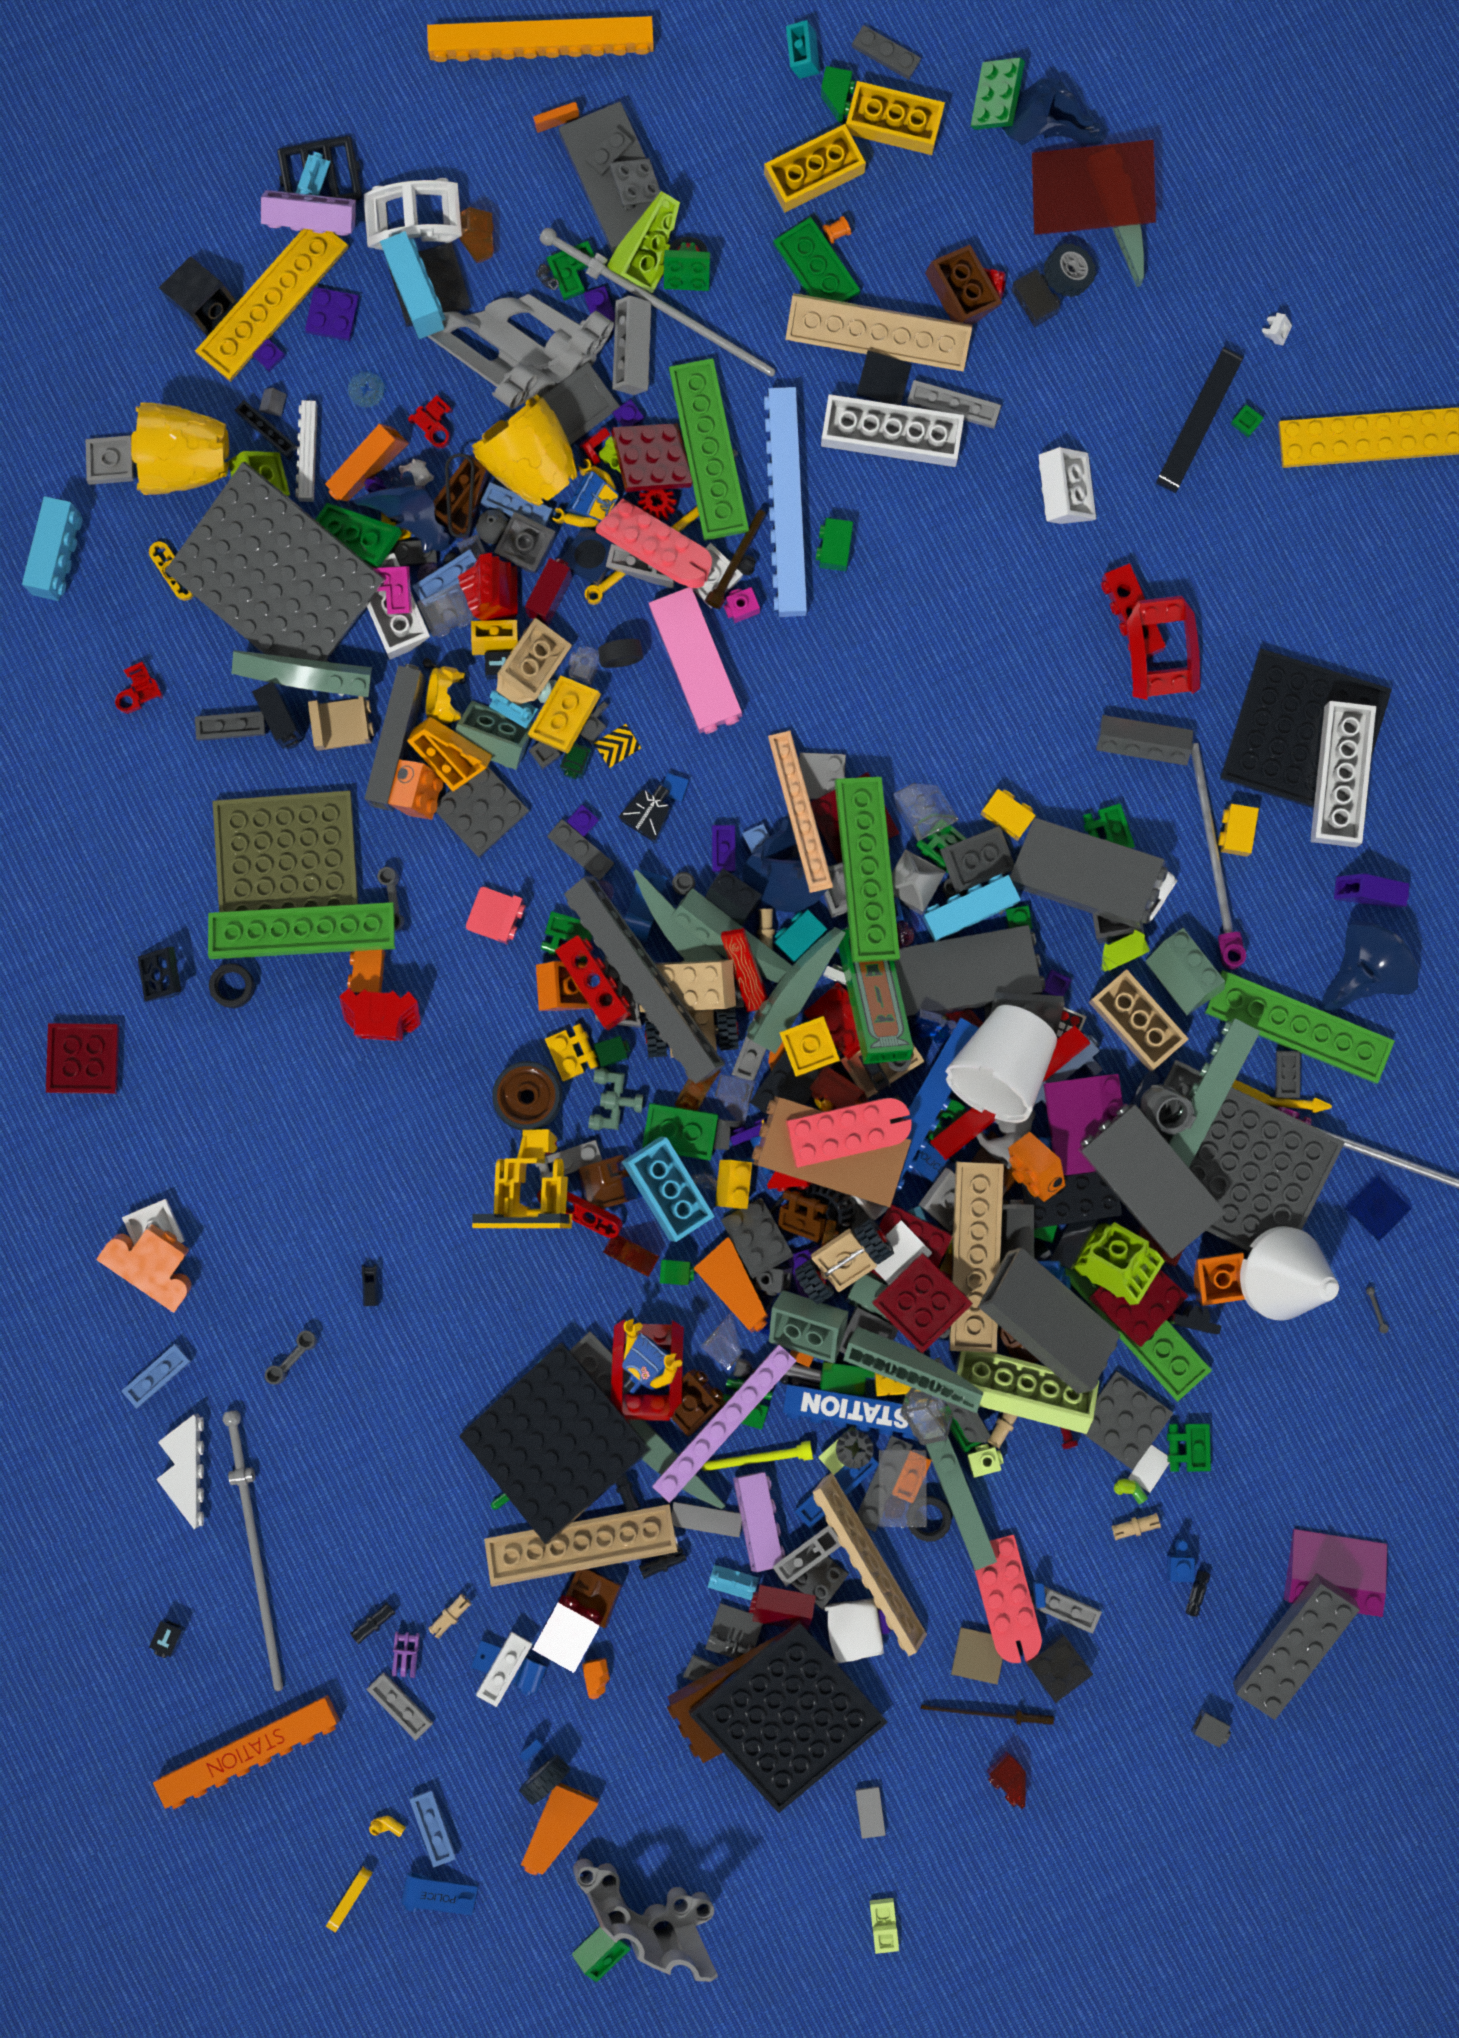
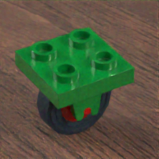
(687, 265)

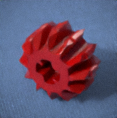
(666, 503)

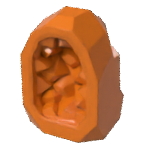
(596, 1676)

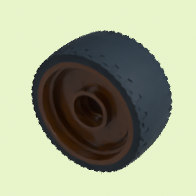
(521, 1078)

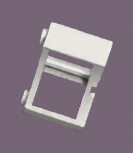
(376, 213)

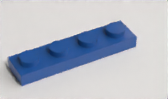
(847, 1478)

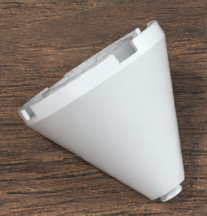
(1286, 1274)

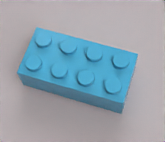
(413, 284)
(52, 549)
(971, 908)
(668, 1189)

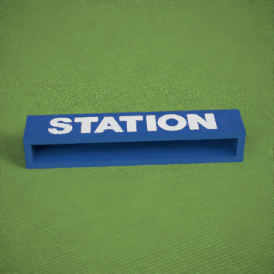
(845, 1410)

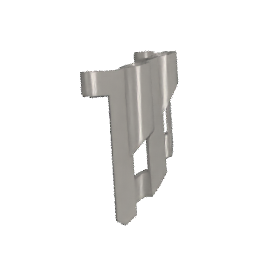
(523, 364)
(660, 1949)

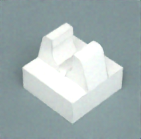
(1279, 328)

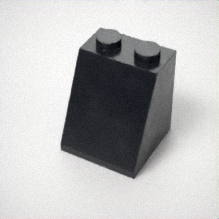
(198, 295)
(733, 897)

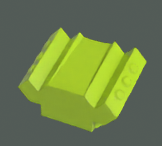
(1119, 1262)

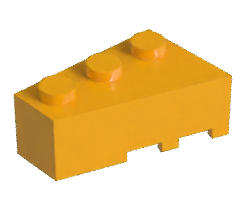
(448, 753)

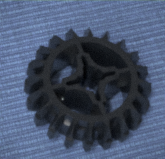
(838, 1204)

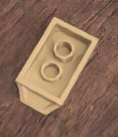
(531, 663)

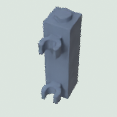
(1075, 1063)

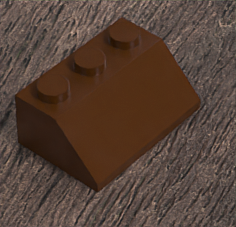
(963, 286)

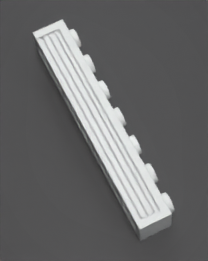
(306, 451)

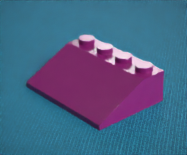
(1075, 1112)
(1346, 1562)

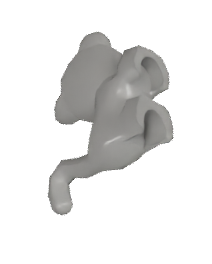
(1012, 1132)

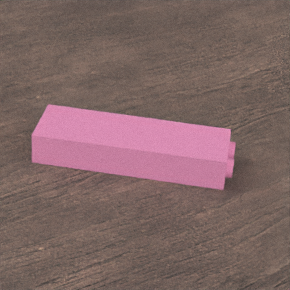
(695, 660)

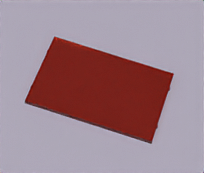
(1094, 187)

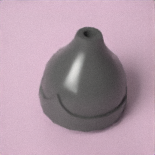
(491, 526)

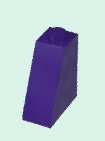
(1371, 890)

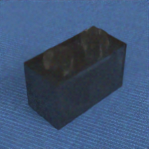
(1036, 297)

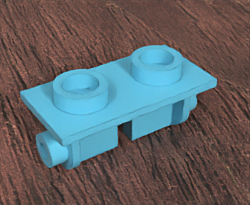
(313, 175)
(519, 714)
(733, 1582)

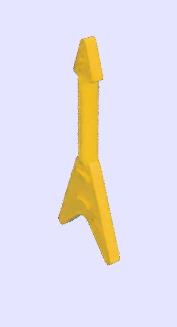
(1315, 1105)

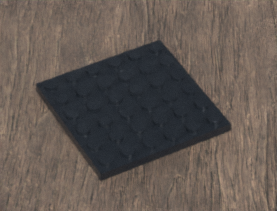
(1282, 723)
(554, 1443)
(788, 1716)

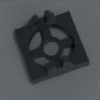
(147, 974)
(1195, 1319)

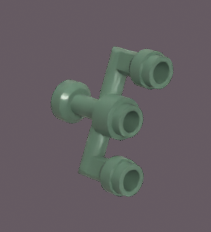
(612, 1100)

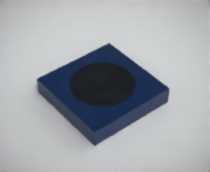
(588, 556)

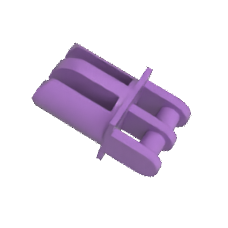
(405, 1654)

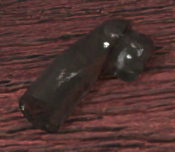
(547, 281)

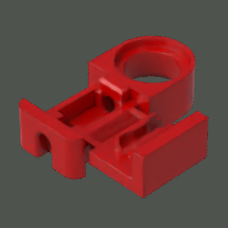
(430, 418)
(142, 688)

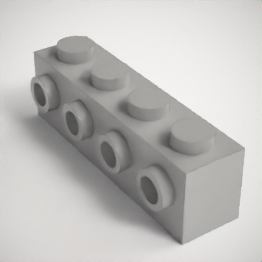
(631, 345)

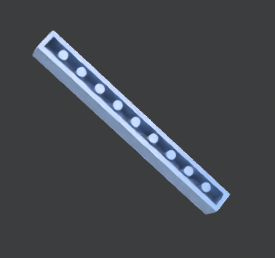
(786, 502)

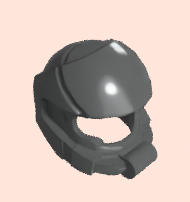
(1162, 1104)

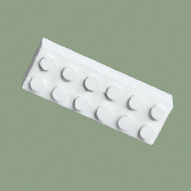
(892, 430)
(1343, 774)

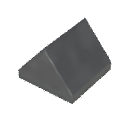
(272, 402)

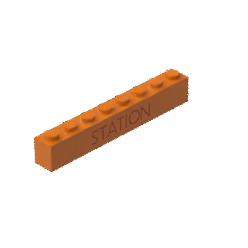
(246, 1752)

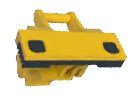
(508, 1179)

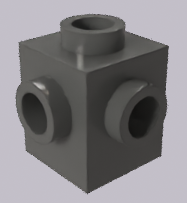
(774, 1280)

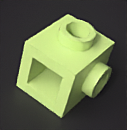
(984, 1460)

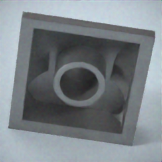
(525, 543)

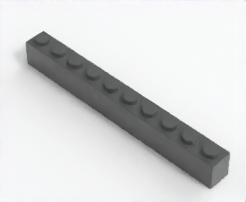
(643, 979)

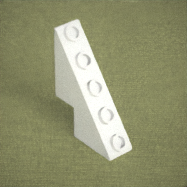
(183, 1479)

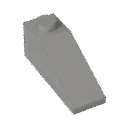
(628, 564)
(807, 1555)

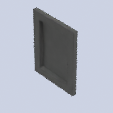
(580, 402)

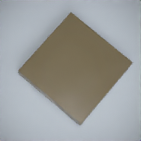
(976, 1656)

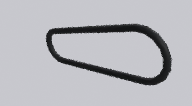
(448, 494)

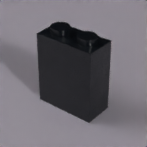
(277, 716)

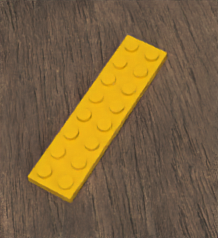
(270, 301)
(1369, 437)

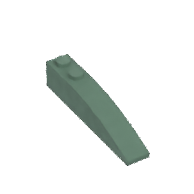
(1131, 245)
(303, 673)
(708, 923)
(684, 942)
(792, 992)
(910, 1368)
(663, 1455)
(961, 1503)

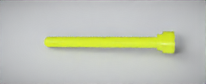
(802, 1451)

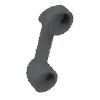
(390, 878)
(276, 1375)

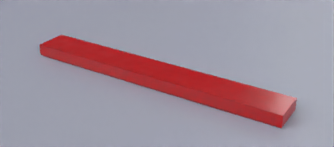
(975, 1122)

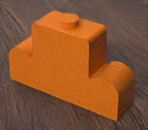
(150, 1264)

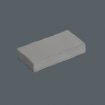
(870, 1812)

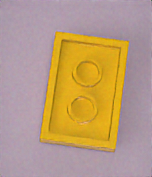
(564, 714)

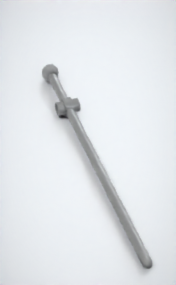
(597, 266)
(242, 1476)

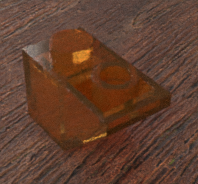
(477, 233)
(694, 1094)

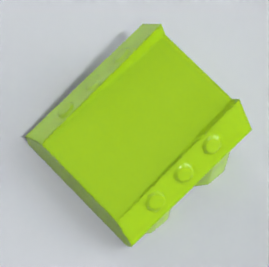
(1124, 950)

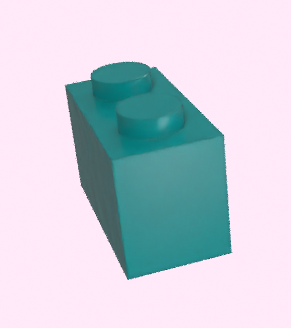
(803, 49)
(799, 936)

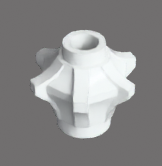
(419, 472)

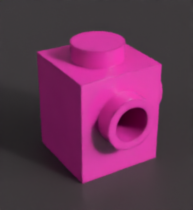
(741, 605)

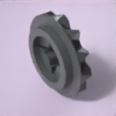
(845, 1455)

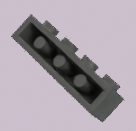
(1144, 740)

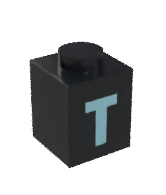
(493, 663)
(167, 1638)

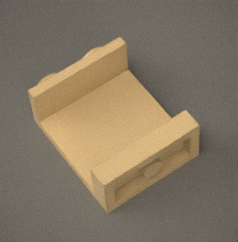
(340, 723)

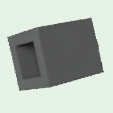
(1211, 1729)

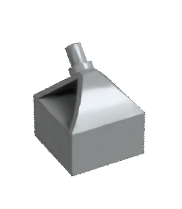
(915, 881)

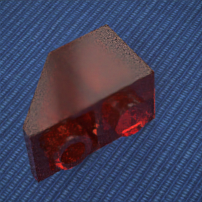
(631, 1255)
(1011, 1778)

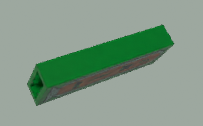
(876, 1007)

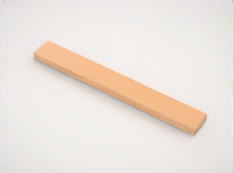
(800, 812)

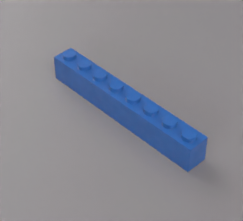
(933, 1095)

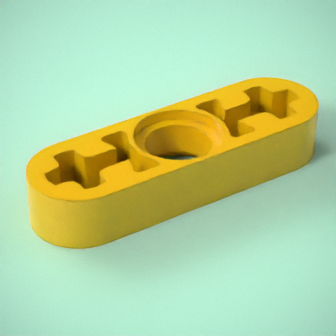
(157, 560)
(349, 1899)

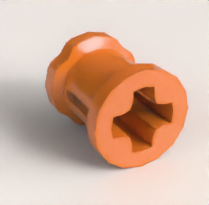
(837, 229)

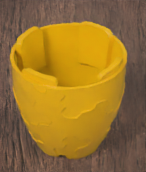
(177, 449)
(528, 452)

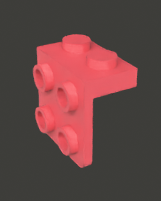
(495, 915)

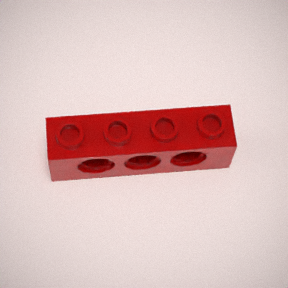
(1126, 579)
(569, 955)

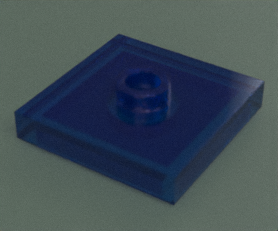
(1378, 1208)

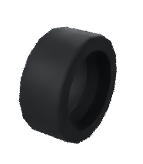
(620, 653)
(214, 982)
(943, 1529)

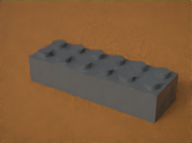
(1295, 1646)

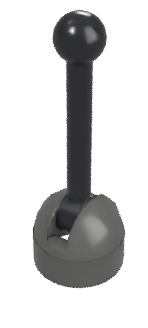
(743, 1369)

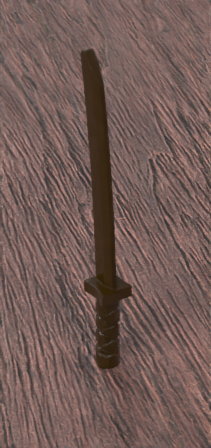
(1018, 1716)

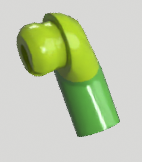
(1130, 1487)

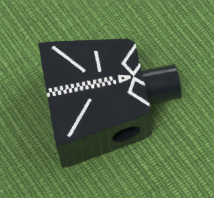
(647, 813)

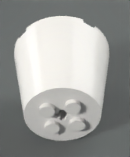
(1004, 1064)

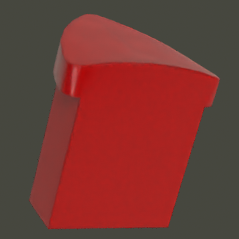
(591, 442)

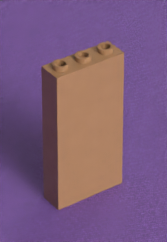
(863, 1175)

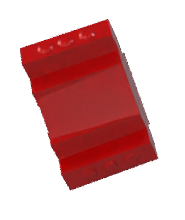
(491, 588)
(380, 1014)

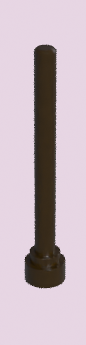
(716, 597)

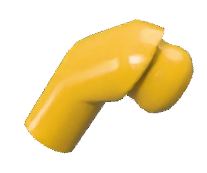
(384, 1824)

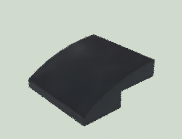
(883, 379)

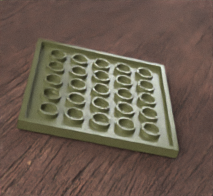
(285, 851)

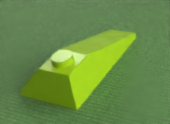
(642, 250)

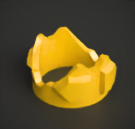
(437, 699)

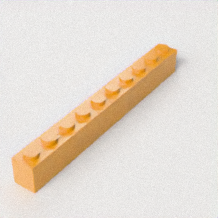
(540, 38)

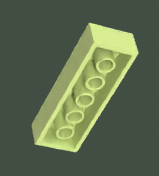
(1027, 1390)

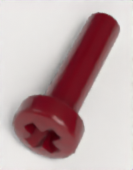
(1068, 1439)

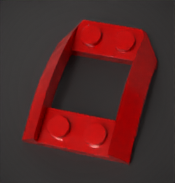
(1169, 680)
(647, 1406)

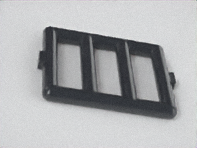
(325, 146)

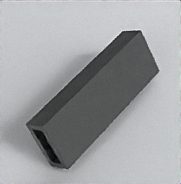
(397, 727)

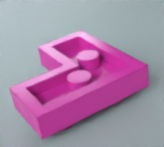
(397, 589)

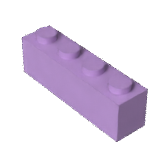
(308, 212)
(758, 1521)

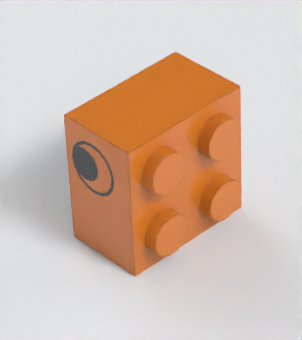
(415, 789)
(1036, 1167)

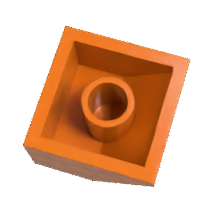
(558, 989)
(1218, 1279)

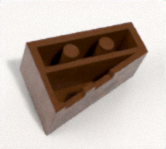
(459, 497)

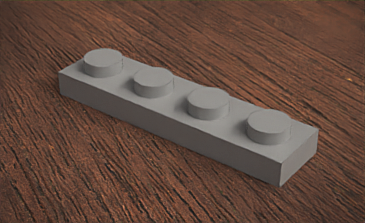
(944, 400)

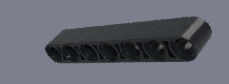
(1199, 419)

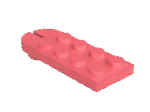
(656, 544)
(847, 1131)
(1009, 1603)

